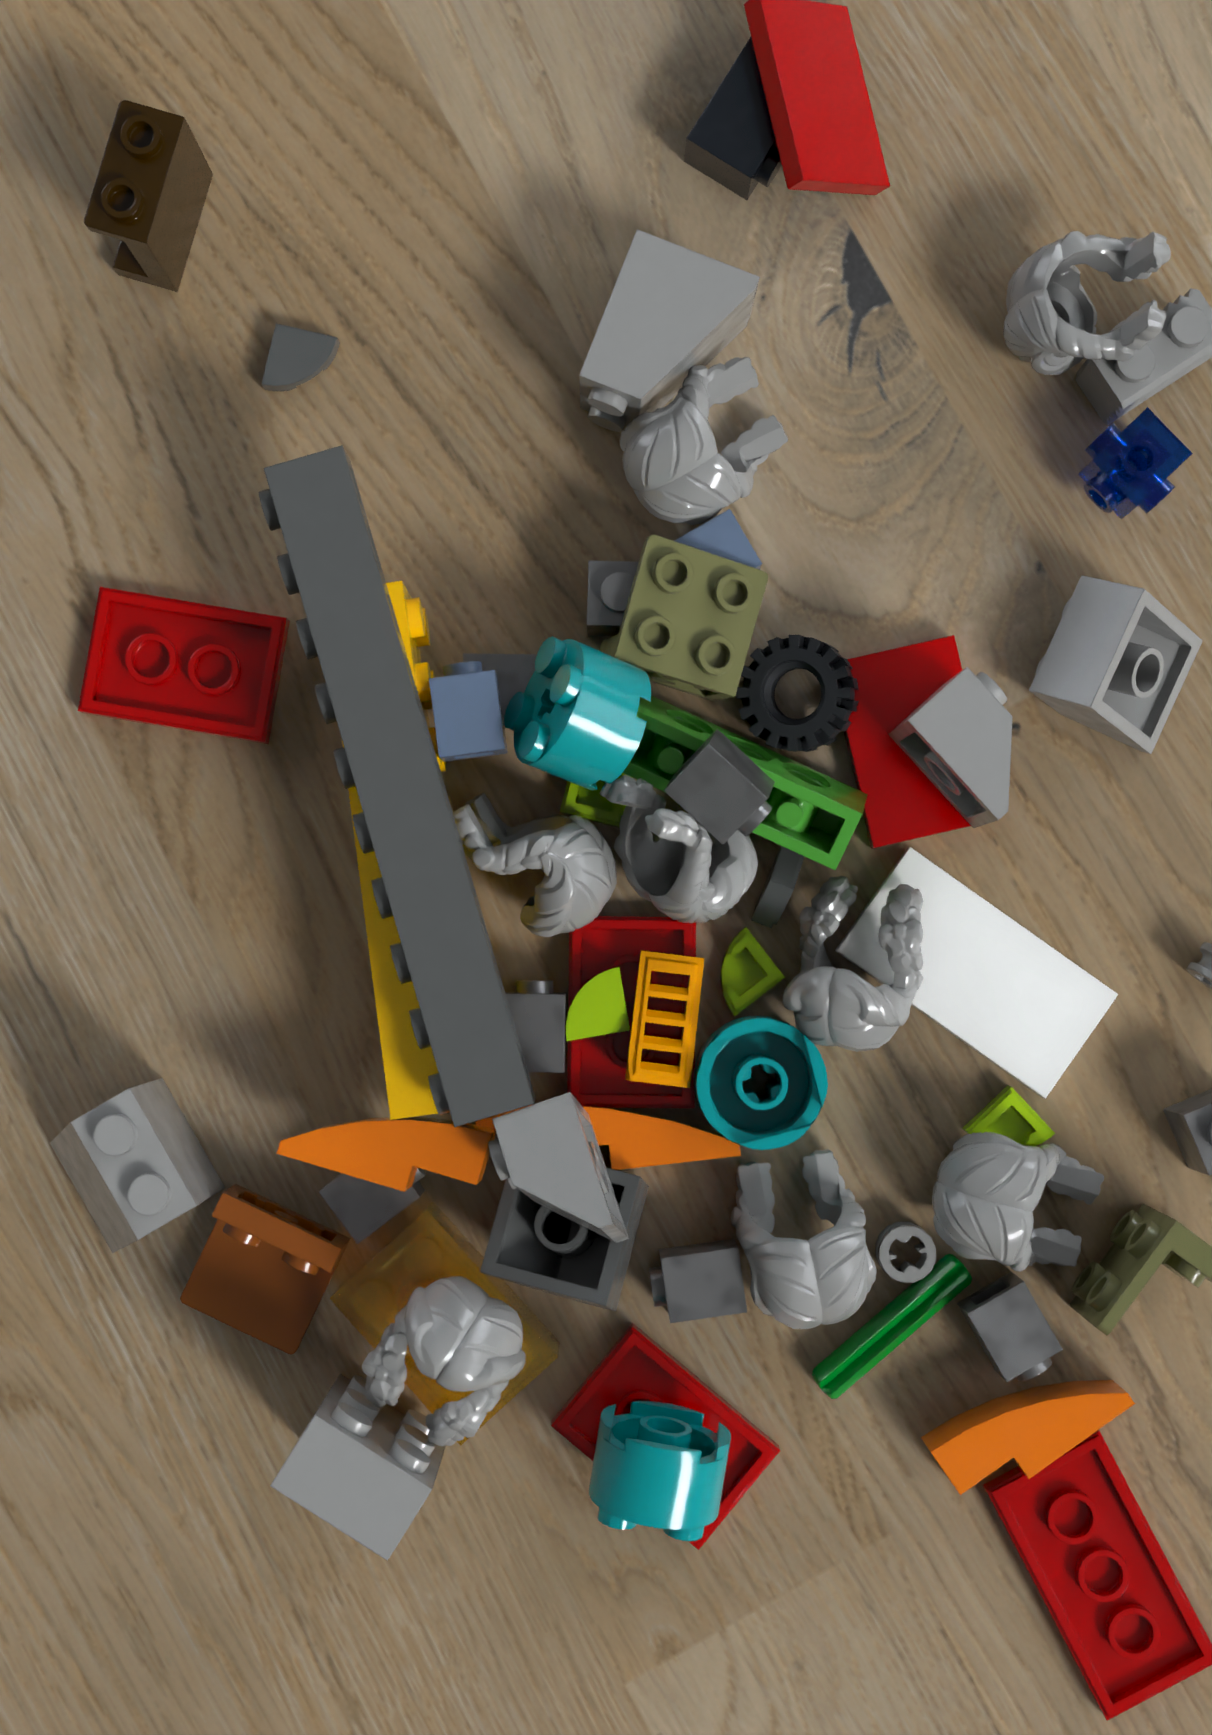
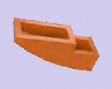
(393, 1149)
(1026, 1426)

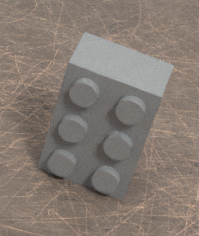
(362, 1467)

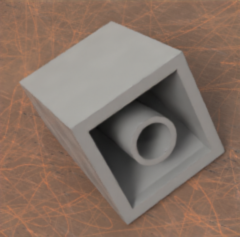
(660, 321)
(136, 1163)

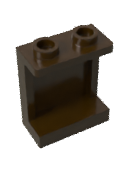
(150, 193)

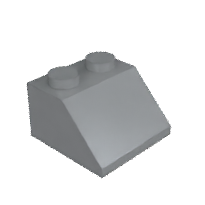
(1116, 662)
(963, 745)
(558, 1163)

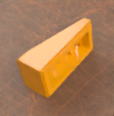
(656, 1072)

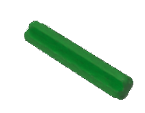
(891, 1326)

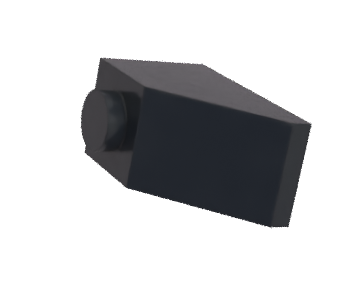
(735, 131)

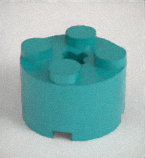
(578, 713)
(791, 1099)
(658, 1469)

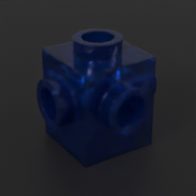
(1133, 465)

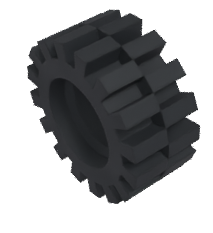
(759, 693)

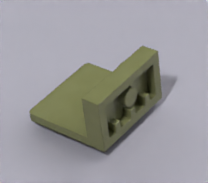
(689, 618)
(1140, 1246)

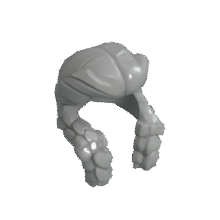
(1053, 316)
(674, 454)
(567, 849)
(683, 864)
(839, 1005)
(989, 1198)
(798, 1278)
(460, 1342)

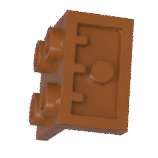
(263, 1268)

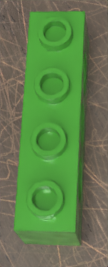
(808, 808)

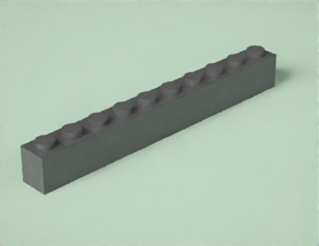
(399, 787)

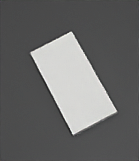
(986, 977)

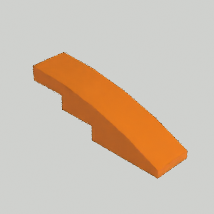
(647, 1140)

